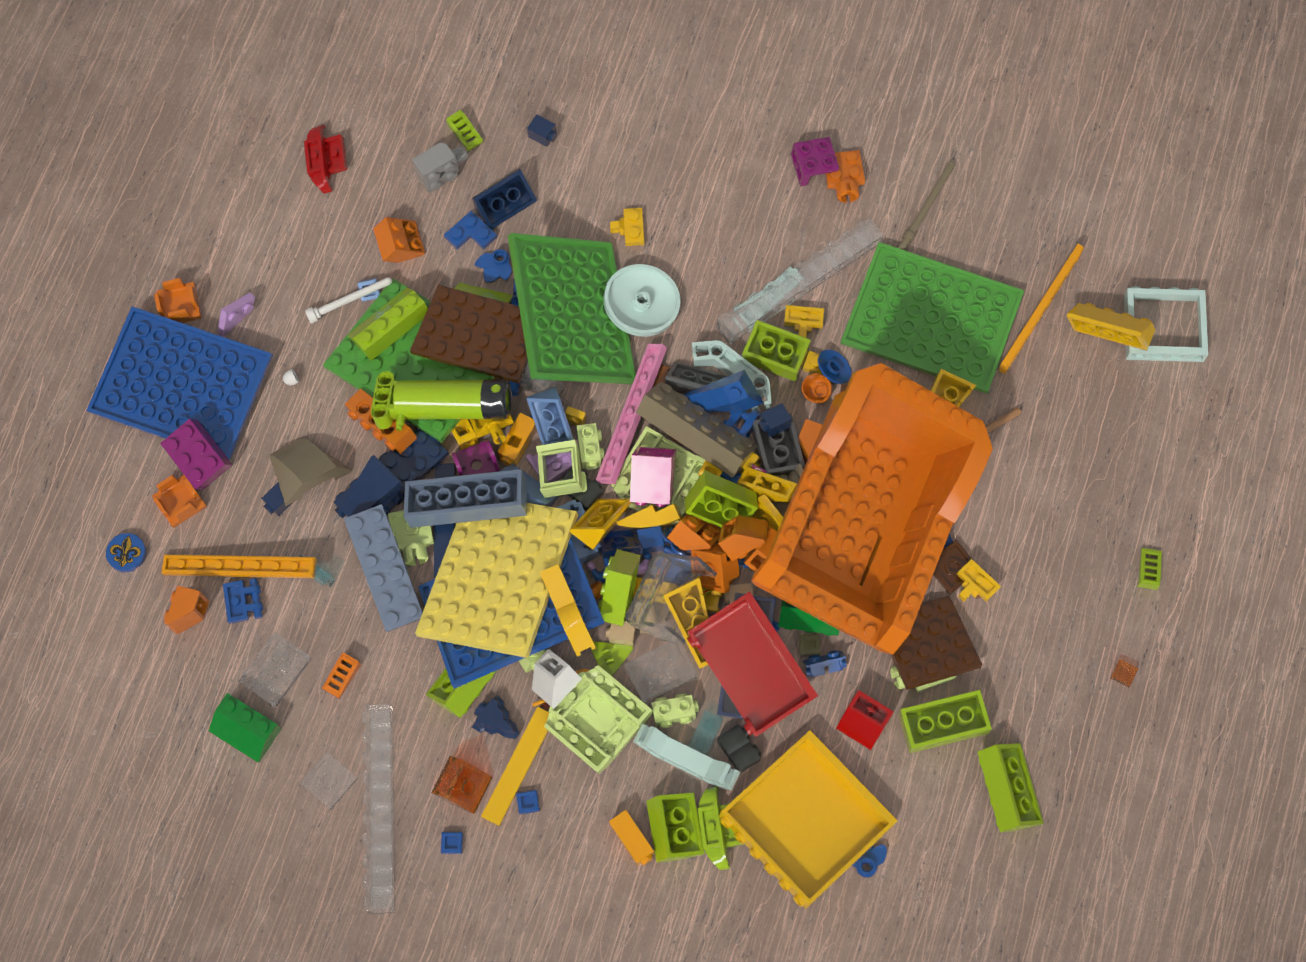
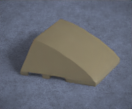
(304, 467)

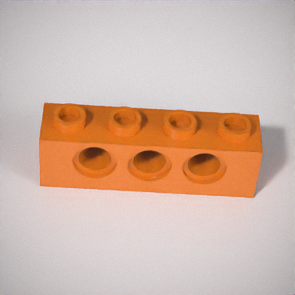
(360, 408)

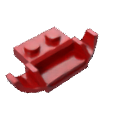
(324, 157)

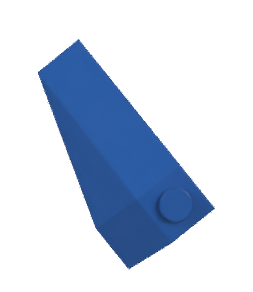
(727, 394)

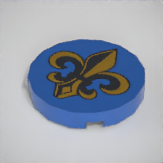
(126, 552)

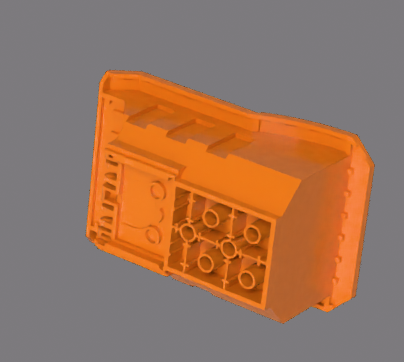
(875, 507)

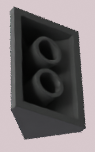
(687, 378)

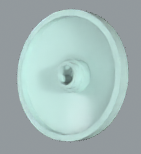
(641, 300)

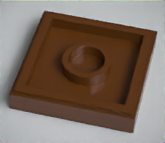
(950, 563)

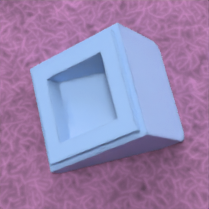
(362, 284)

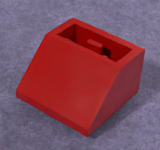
(864, 720)

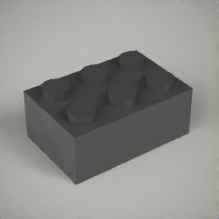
(779, 452)

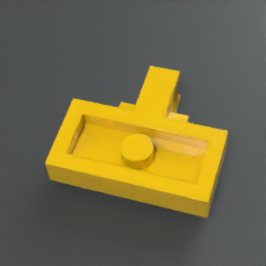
(630, 226)
(804, 318)
(976, 582)

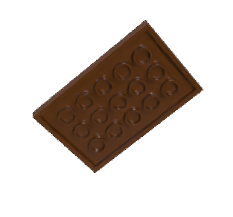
(473, 334)

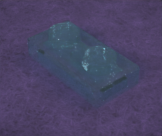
(322, 576)
(705, 732)

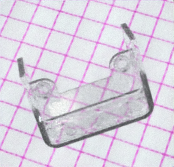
(648, 608)

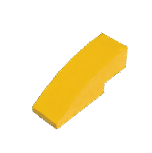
(652, 517)

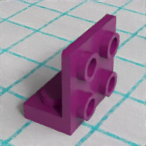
(813, 159)

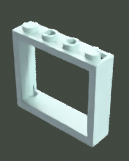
(1169, 353)

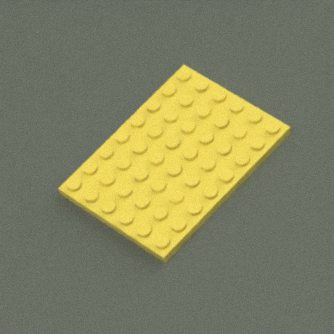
(491, 581)

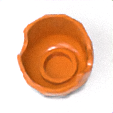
(817, 388)

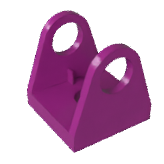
(481, 452)

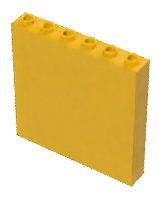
(807, 819)

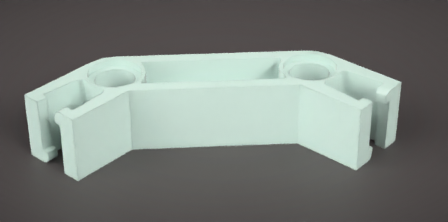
(730, 363)
(686, 758)

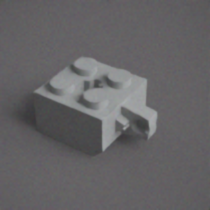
(438, 165)

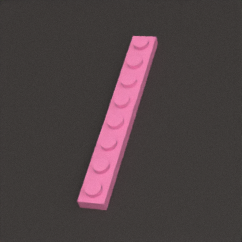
(629, 419)

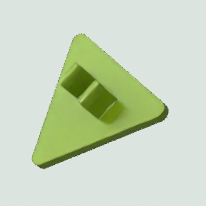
(610, 655)

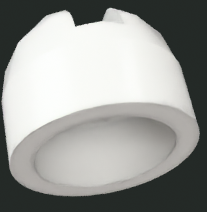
(290, 377)

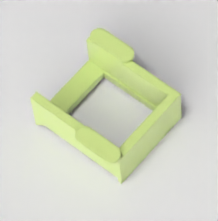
(563, 487)

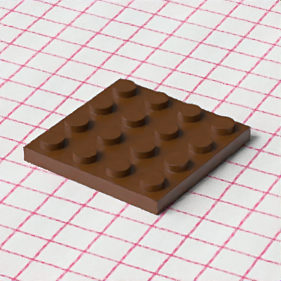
(936, 646)

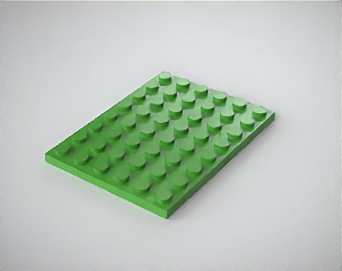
(564, 310)
(932, 316)
(357, 370)

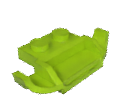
(714, 835)

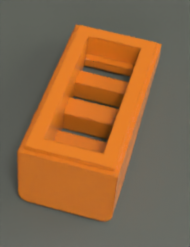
(335, 672)

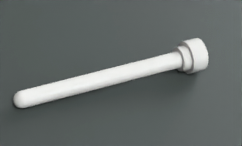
(314, 314)

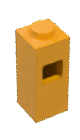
(517, 440)
(632, 838)

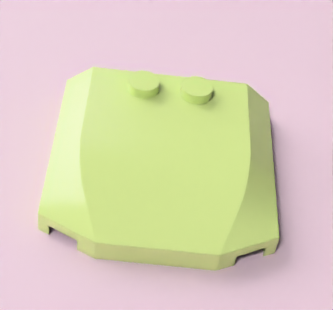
(685, 475)
(597, 718)

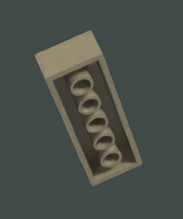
(696, 429)

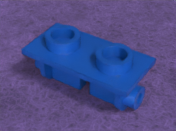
(817, 663)

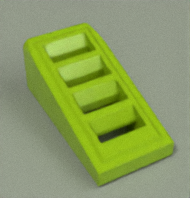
(458, 120)
(1147, 583)

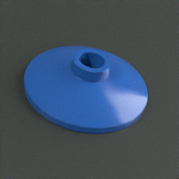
(834, 366)

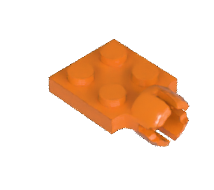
(848, 176)

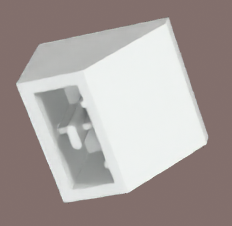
(553, 678)

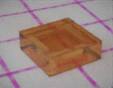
(1124, 673)

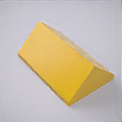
(599, 520)

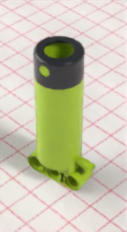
(438, 400)

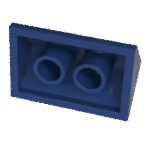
(504, 199)

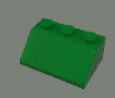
(795, 618)
(243, 728)

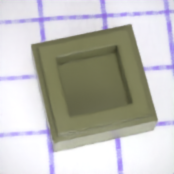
(809, 645)

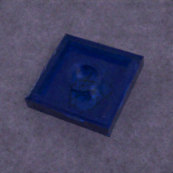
(623, 540)

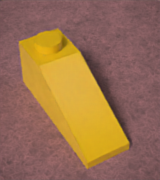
(762, 483)

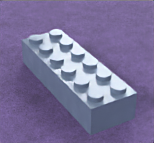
(465, 498)
(384, 568)

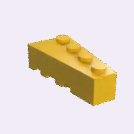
(951, 387)
(688, 610)

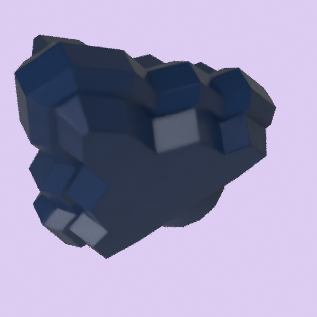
(494, 719)

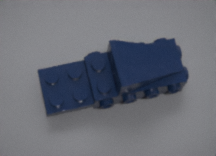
(385, 477)

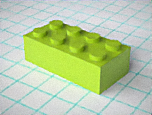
(944, 721)

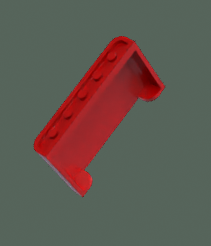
(752, 664)

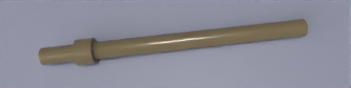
(909, 234)

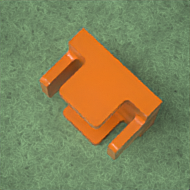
(178, 301)
(177, 500)
(725, 569)

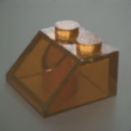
(462, 784)

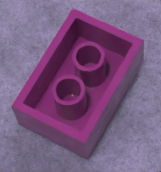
(196, 454)

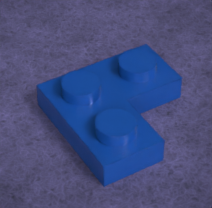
(470, 227)

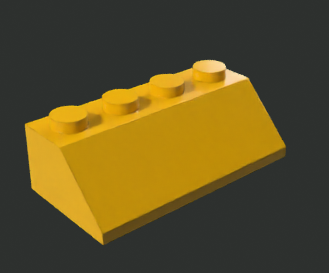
(1111, 326)

